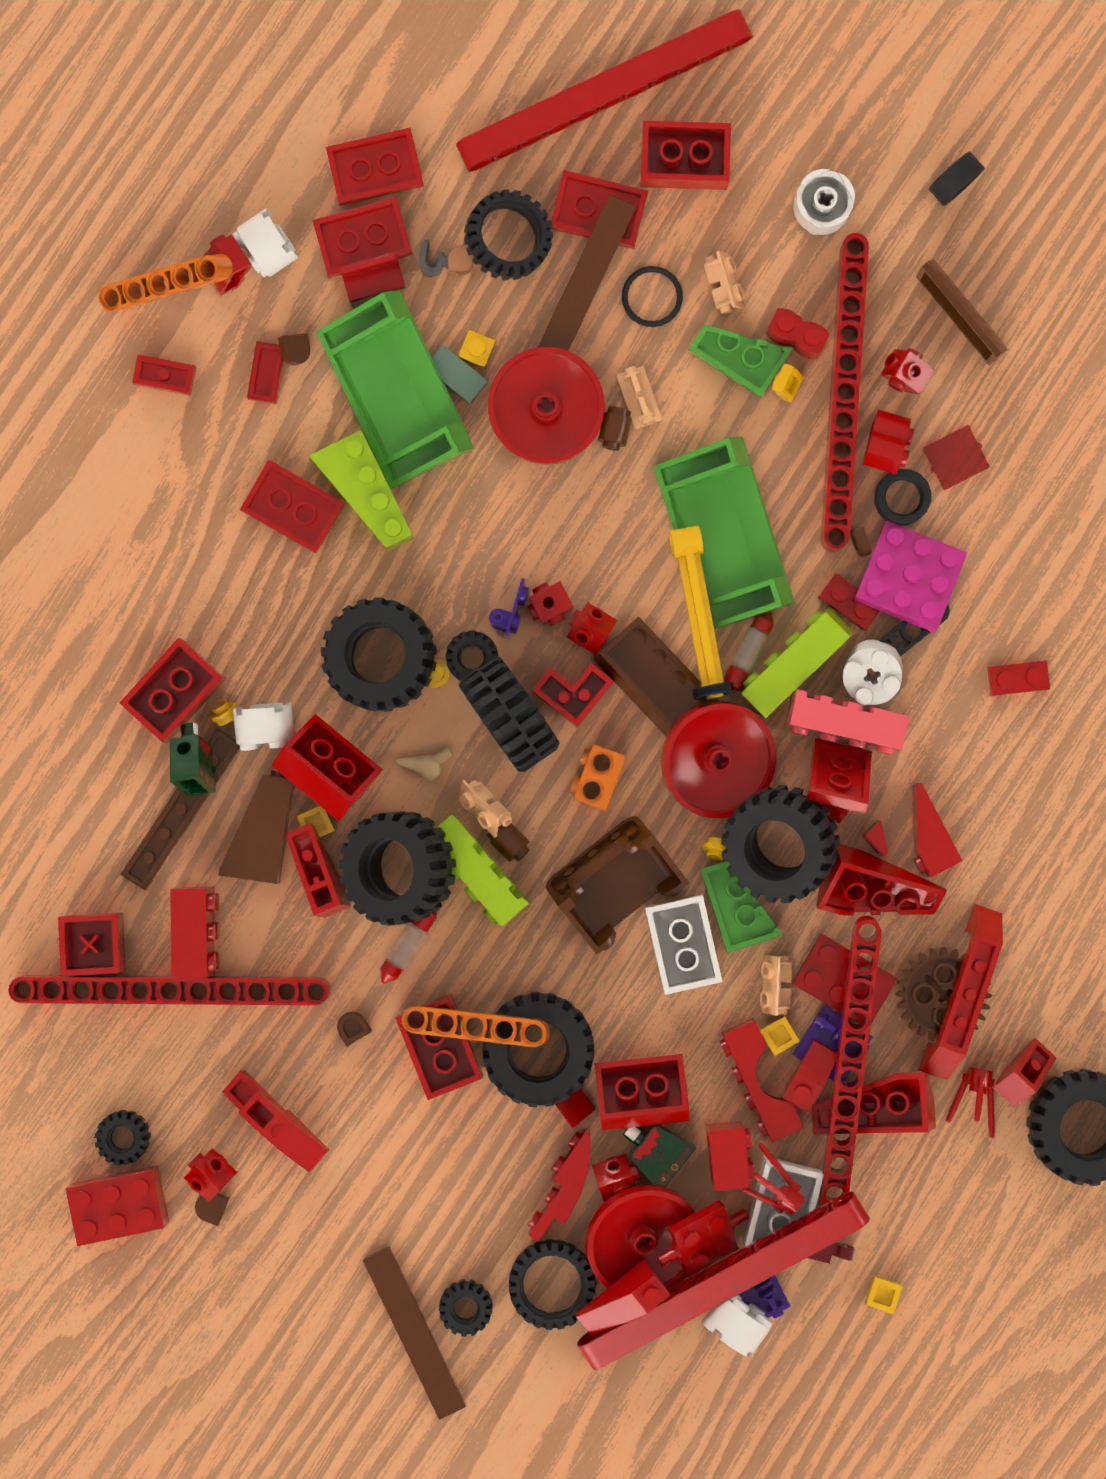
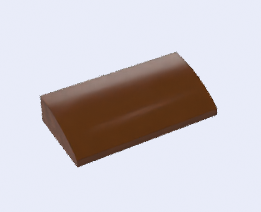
(961, 311)
(650, 675)

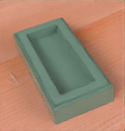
(458, 375)

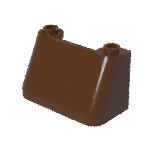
(614, 881)

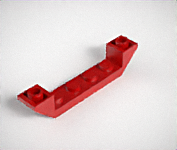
(967, 995)

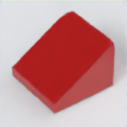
(876, 839)
(575, 1108)

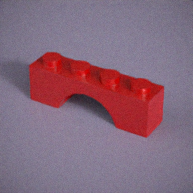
(776, 1114)

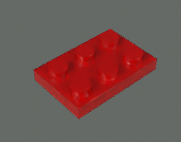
(374, 166)
(583, 199)
(361, 235)
(292, 506)
(840, 776)
(826, 974)

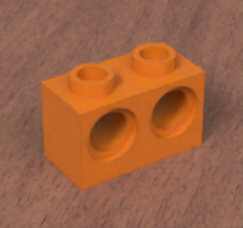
(605, 779)

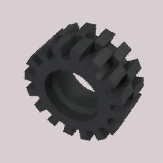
(464, 640)
(108, 1148)
(461, 1325)

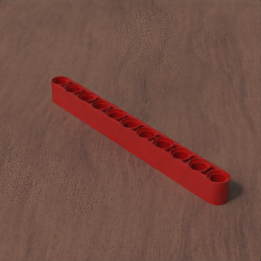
(604, 90)
(850, 379)
(156, 995)
(846, 1061)
(730, 1278)

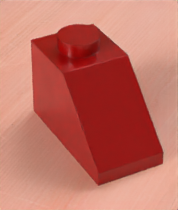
(1025, 1073)
(810, 1075)

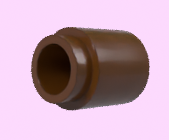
(615, 428)
(510, 842)

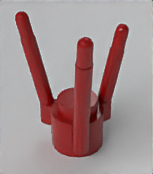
(982, 1083)
(787, 1197)

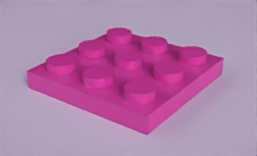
(910, 576)

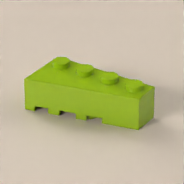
(361, 483)
(797, 662)
(482, 875)

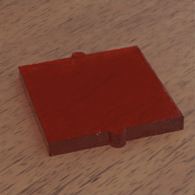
(956, 457)

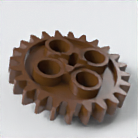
(924, 1013)

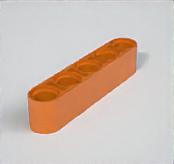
(176, 282)
(461, 1026)

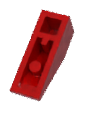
(931, 840)
(316, 872)
(624, 1300)

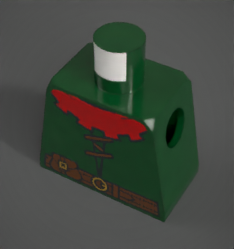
(191, 762)
(658, 1152)

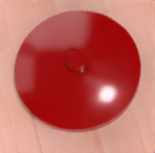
(546, 405)
(717, 758)
(633, 1229)

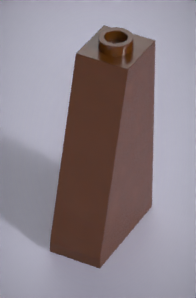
(261, 838)

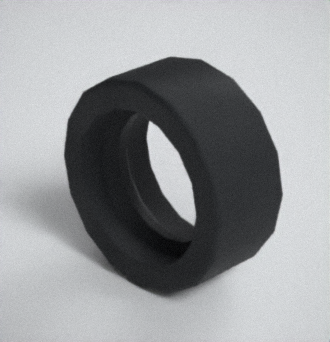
(956, 178)
(904, 475)

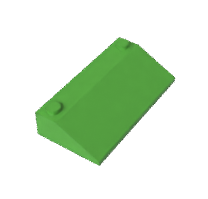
(395, 388)
(740, 554)

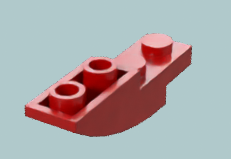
(275, 1122)
(571, 1176)

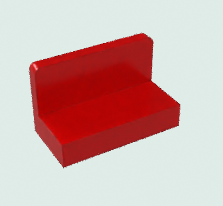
(372, 277)

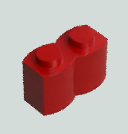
(240, 263)
(804, 337)
(888, 441)

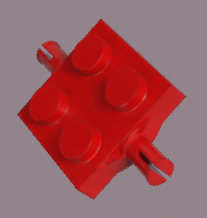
(703, 1238)

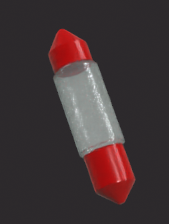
(749, 650)
(405, 948)

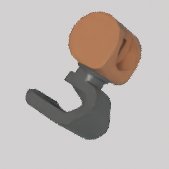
(457, 261)

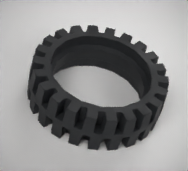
(529, 211)
(526, 1259)

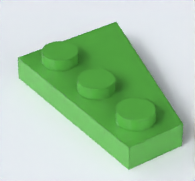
(740, 358)
(737, 913)

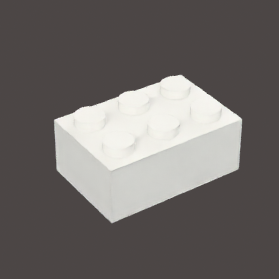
(683, 944)
(765, 1218)

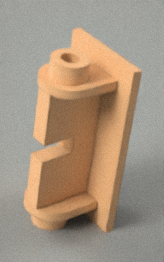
(723, 271)
(639, 397)
(476, 799)
(774, 971)

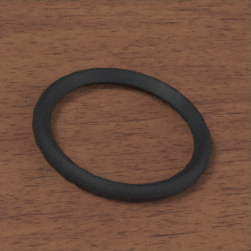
(632, 315)

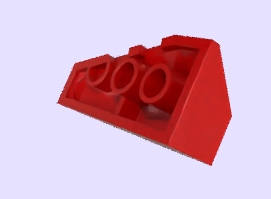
(875, 886)
(887, 1106)

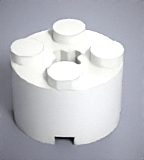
(828, 186)
(266, 242)
(868, 688)
(263, 724)
(739, 1325)

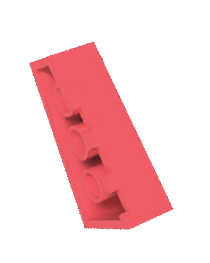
(846, 721)

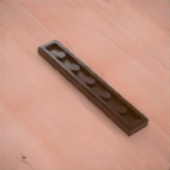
(588, 274)
(176, 818)
(414, 1333)

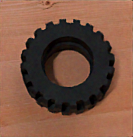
(342, 642)
(509, 714)
(363, 868)
(755, 869)
(571, 1073)
(1046, 1122)

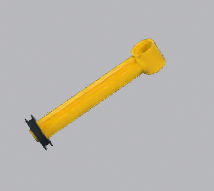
(687, 547)

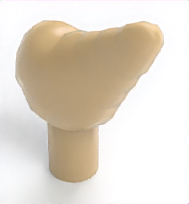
(426, 765)

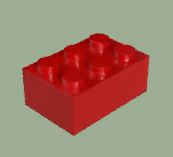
(685, 155)
(172, 690)
(326, 767)
(194, 932)
(440, 1061)
(642, 1092)
(117, 1205)

